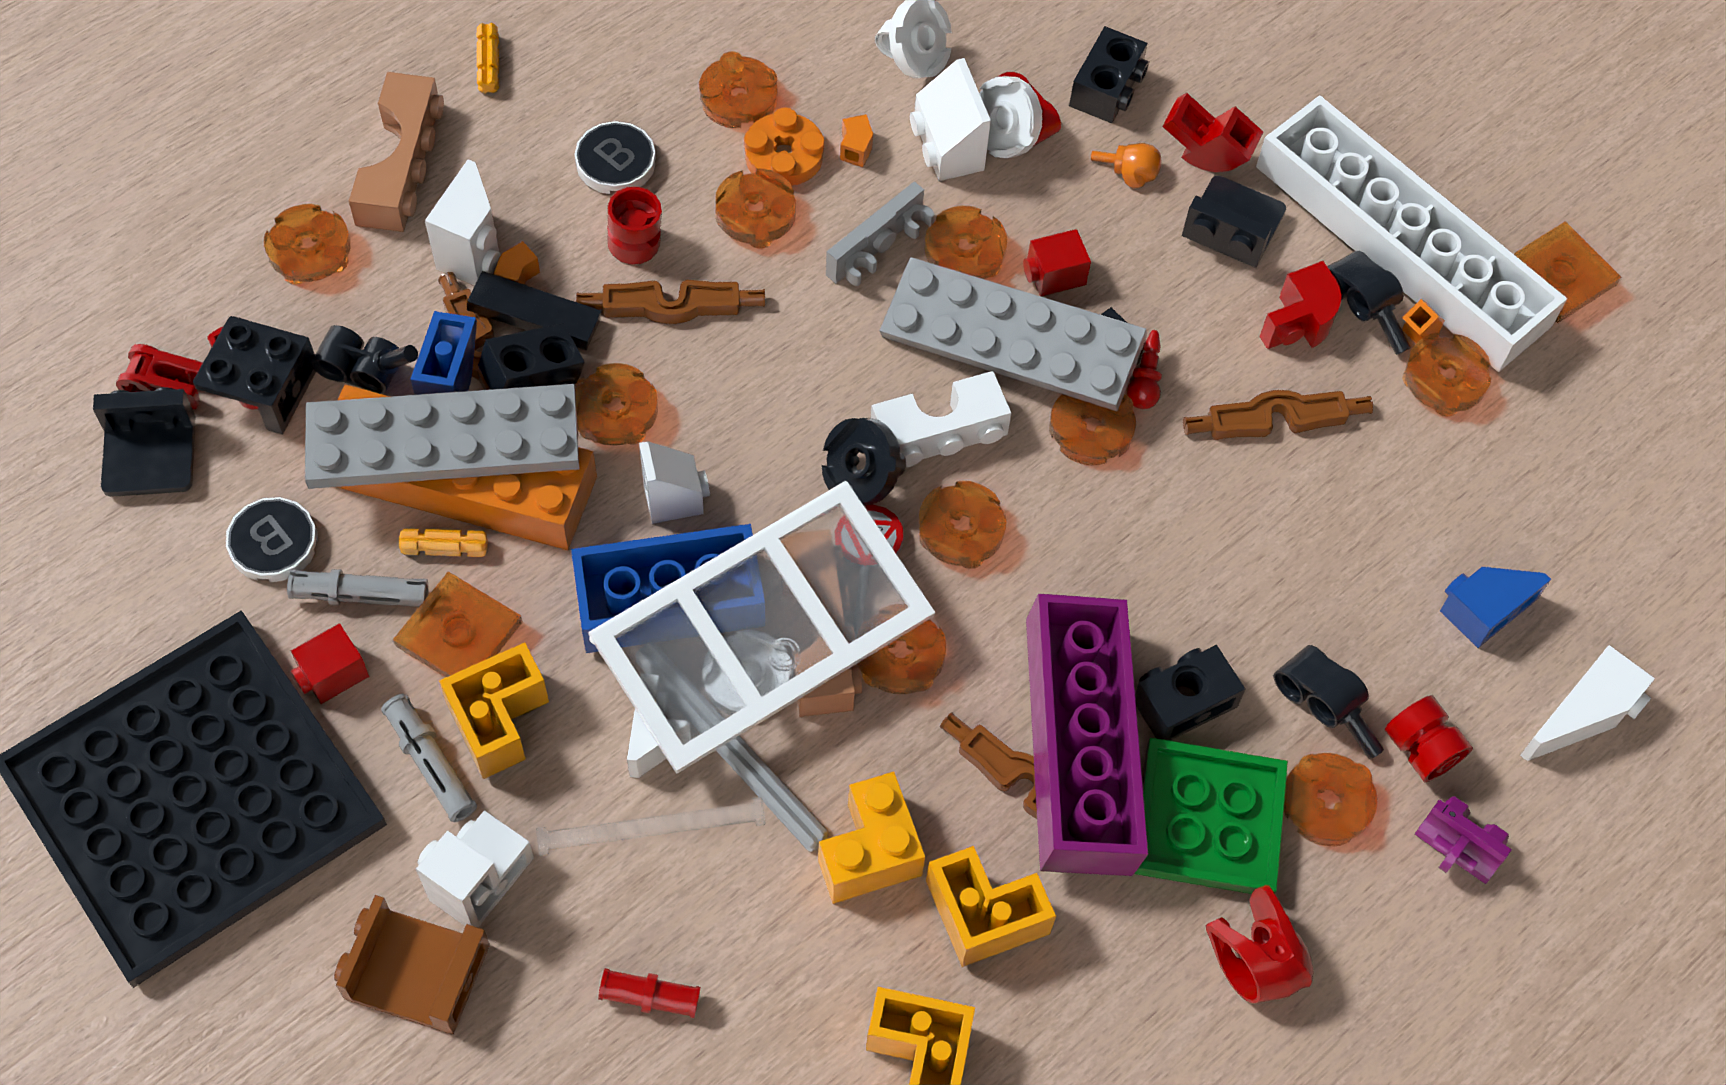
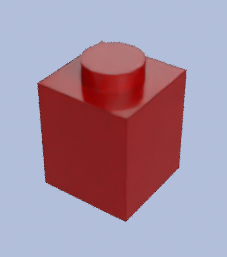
(1057, 263)
(328, 664)

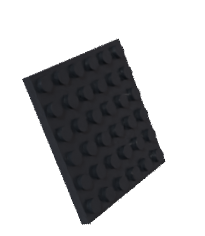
(188, 797)

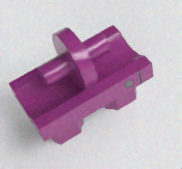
(1462, 841)

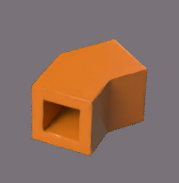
(856, 140)
(518, 264)
(1423, 314)

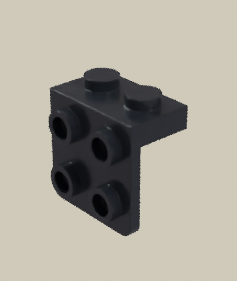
(1233, 220)
(146, 441)

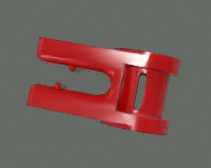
(158, 369)

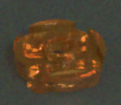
(738, 72)
(966, 223)
(751, 226)
(310, 263)
(1445, 393)
(619, 426)
(1086, 445)
(955, 546)
(915, 670)
(1348, 781)

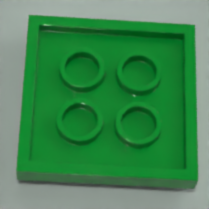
(1212, 816)

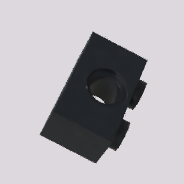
(1174, 714)

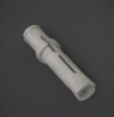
(368, 589)
(419, 742)

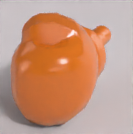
(1136, 162)

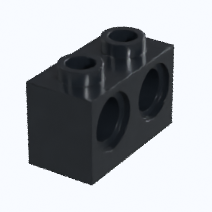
(1108, 75)
(531, 359)

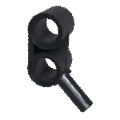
(1371, 294)
(372, 369)
(1331, 694)

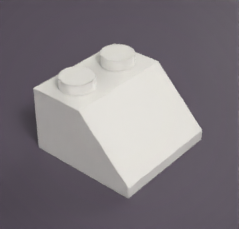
(952, 123)
(463, 228)

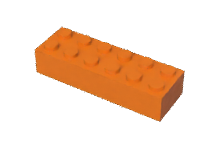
(524, 505)

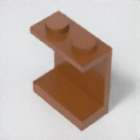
(411, 967)

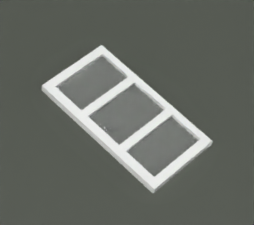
(761, 626)

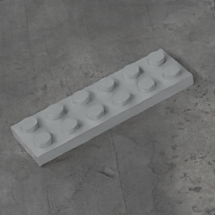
(1014, 333)
(441, 436)

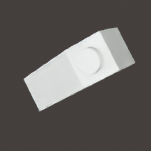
(1595, 704)

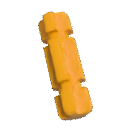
(487, 58)
(443, 542)

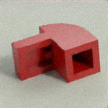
(1209, 141)
(1310, 308)

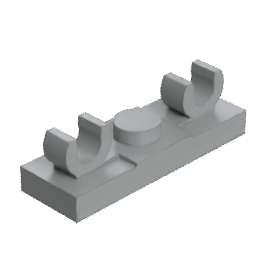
(878, 235)

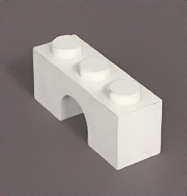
(977, 417)

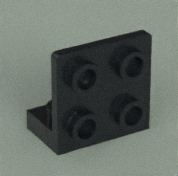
(259, 369)

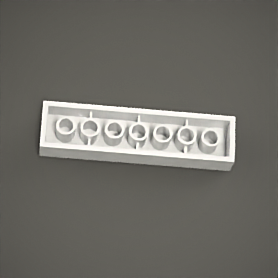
(1410, 231)

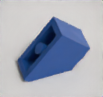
(446, 355)
(1490, 600)

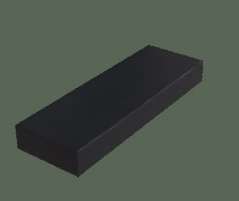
(531, 308)

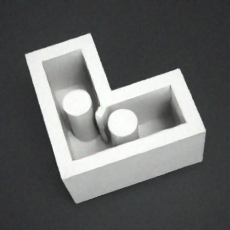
(474, 869)

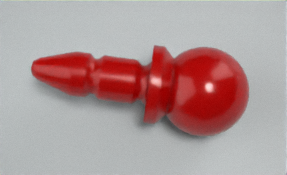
(1144, 388)

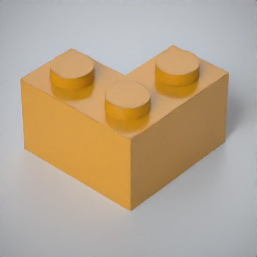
(486, 701)
(881, 848)
(983, 918)
(923, 1031)

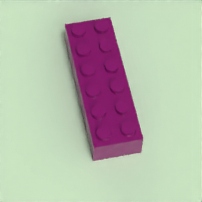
(1085, 736)

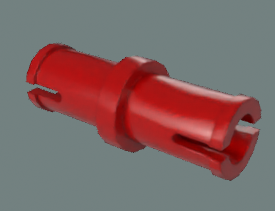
(649, 993)

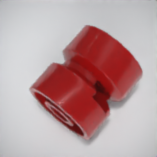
(634, 225)
(1425, 734)

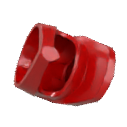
(1275, 959)

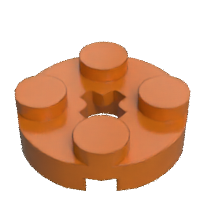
(789, 129)

